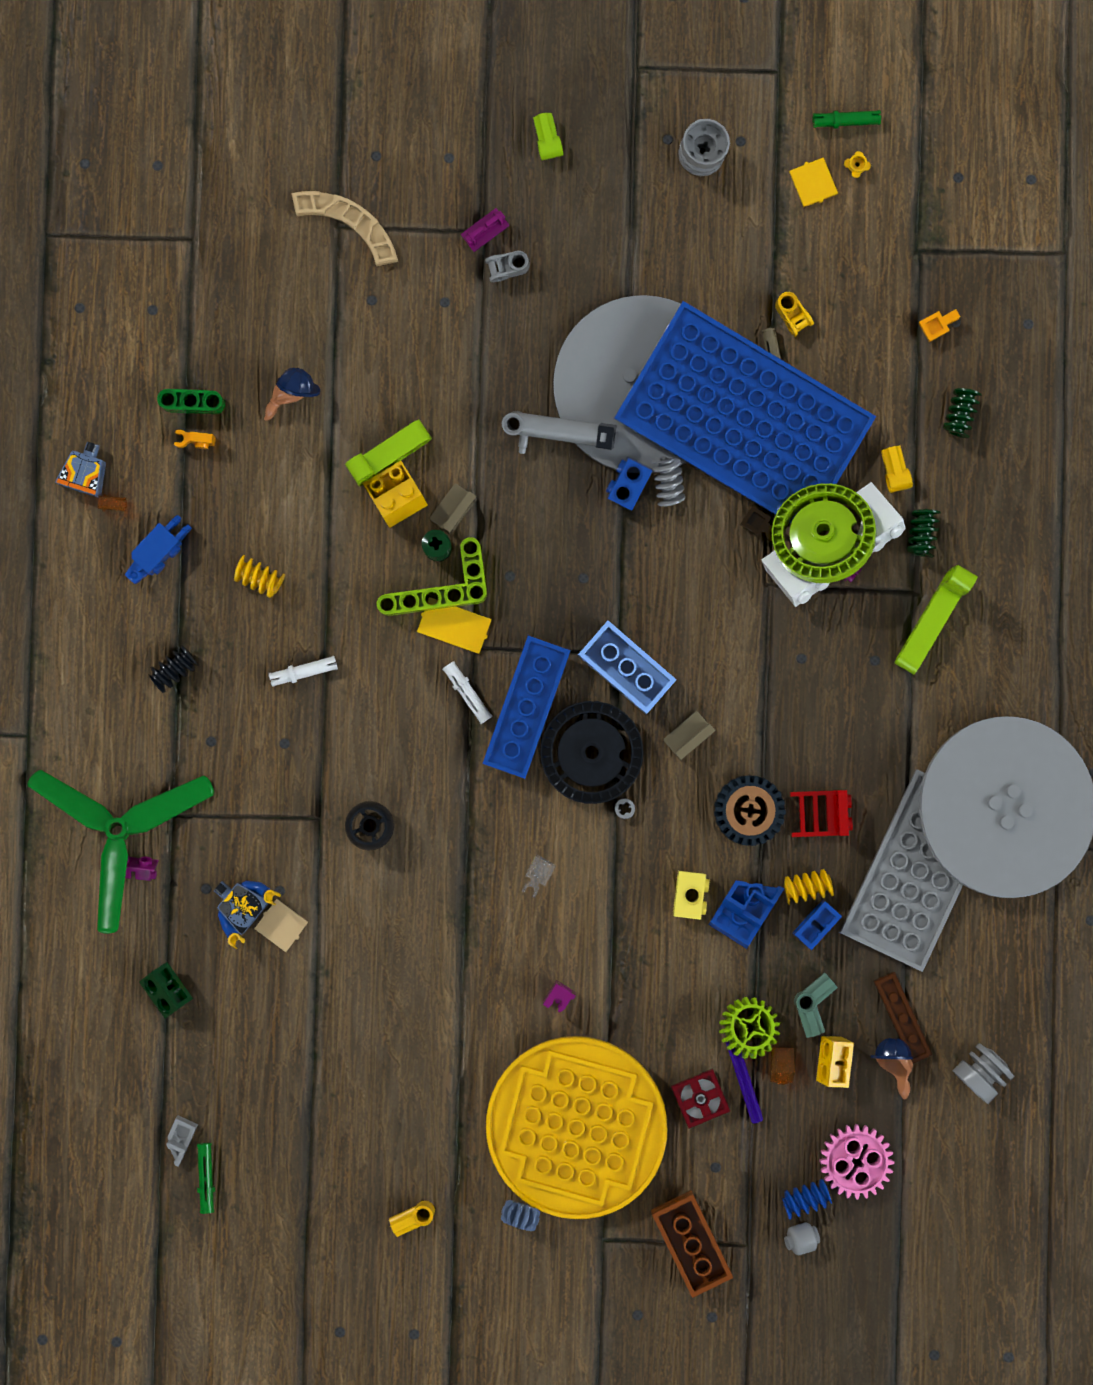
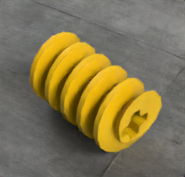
(257, 577)
(807, 886)

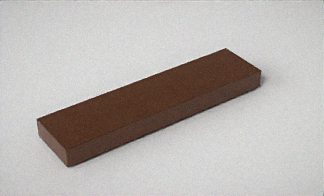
(902, 1016)

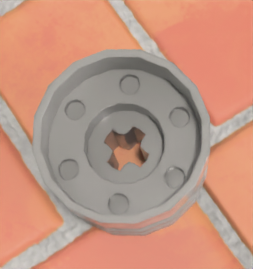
(706, 135)
(983, 1073)

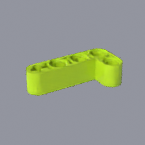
(388, 452)

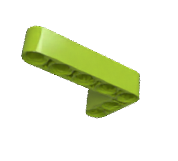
(953, 586)
(443, 592)

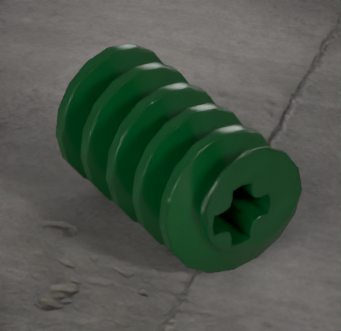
(961, 411)
(922, 532)
(444, 548)

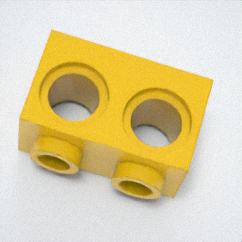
(835, 1061)

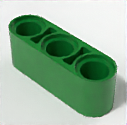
(181, 396)

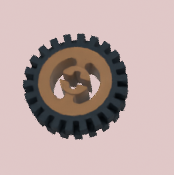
(747, 833)

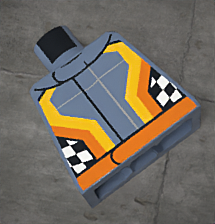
(83, 471)

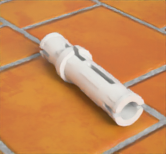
(302, 671)
(466, 691)

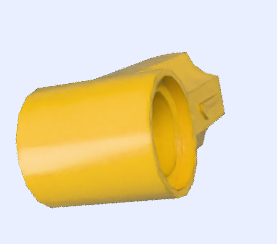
(897, 475)
(410, 1218)

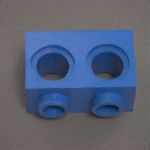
(634, 485)
(816, 924)

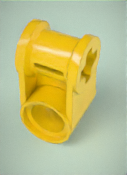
(794, 314)

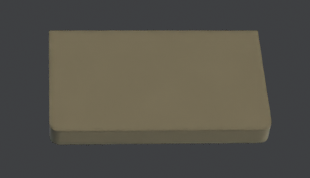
(453, 508)
(688, 735)

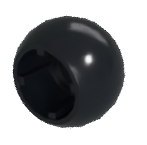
(362, 808)

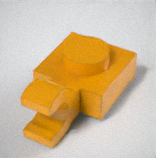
(936, 325)
(201, 440)

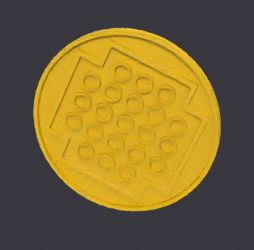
(576, 1127)

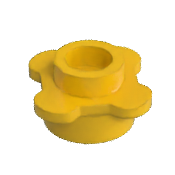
(863, 166)

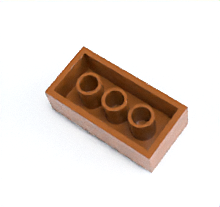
(691, 1243)

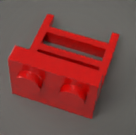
(836, 813)

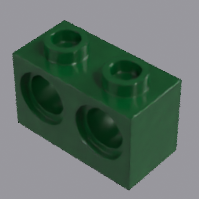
(165, 990)

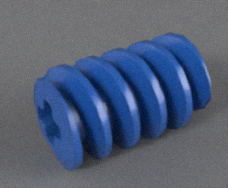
(806, 1199)

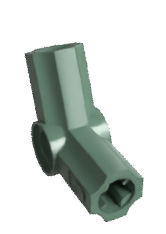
(810, 1016)

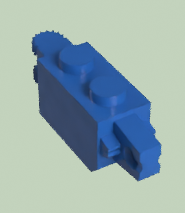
(155, 550)

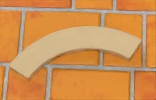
(350, 214)

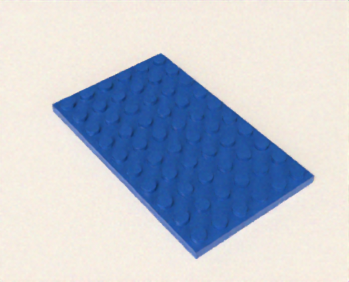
(741, 412)

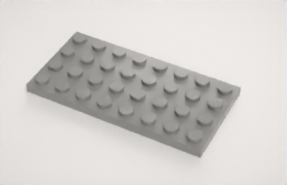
(904, 891)

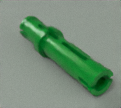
(838, 119)
(206, 1205)

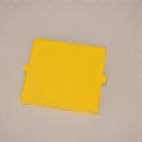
(813, 182)

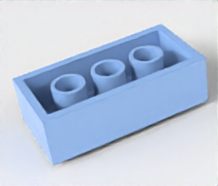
(626, 667)

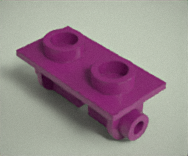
(485, 229)
(143, 867)

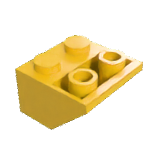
(395, 494)

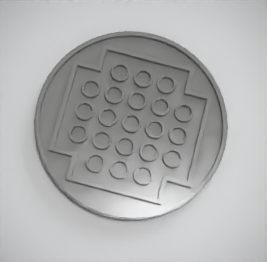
(601, 366)
(1007, 807)

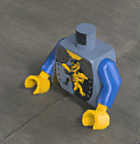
(241, 907)

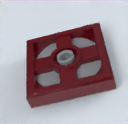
(700, 1098)

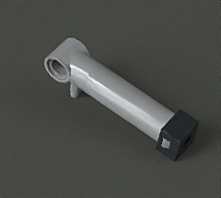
(559, 429)

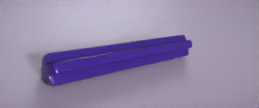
(746, 1086)

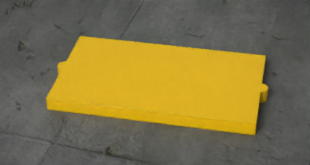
(455, 626)

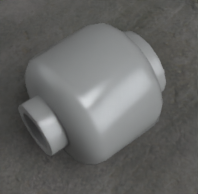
(802, 1238)

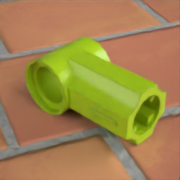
(548, 141)

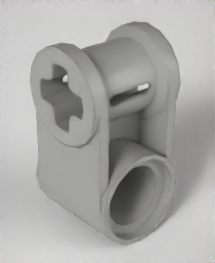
(506, 266)

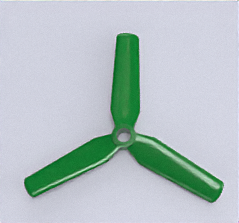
(137, 820)

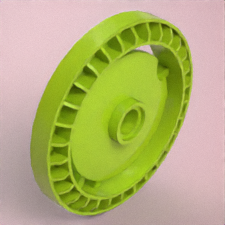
(821, 517)

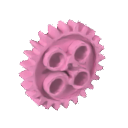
(874, 1171)

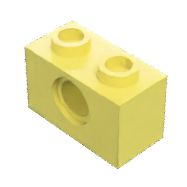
(682, 906)

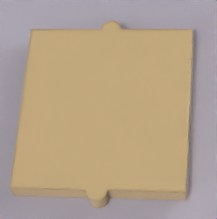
(281, 925)

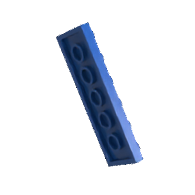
(526, 707)

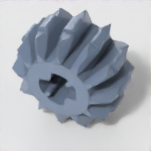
(520, 1215)

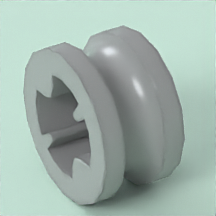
(626, 815)

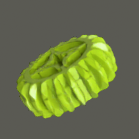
(759, 1012)

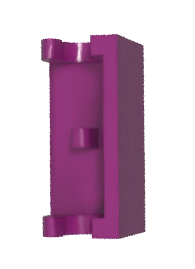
(560, 993)

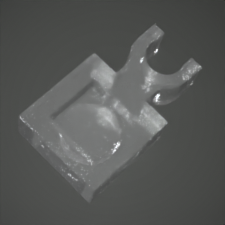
(539, 872)

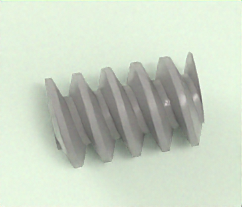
(670, 480)

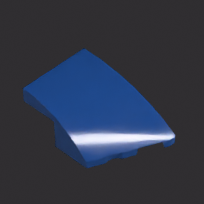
(745, 911)

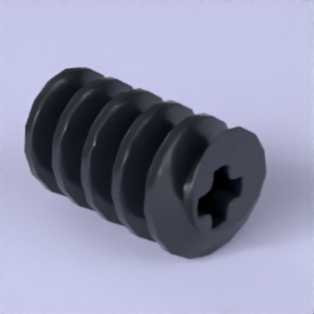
(173, 669)

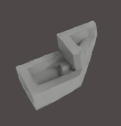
(180, 1138)

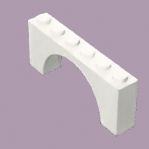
(888, 526)

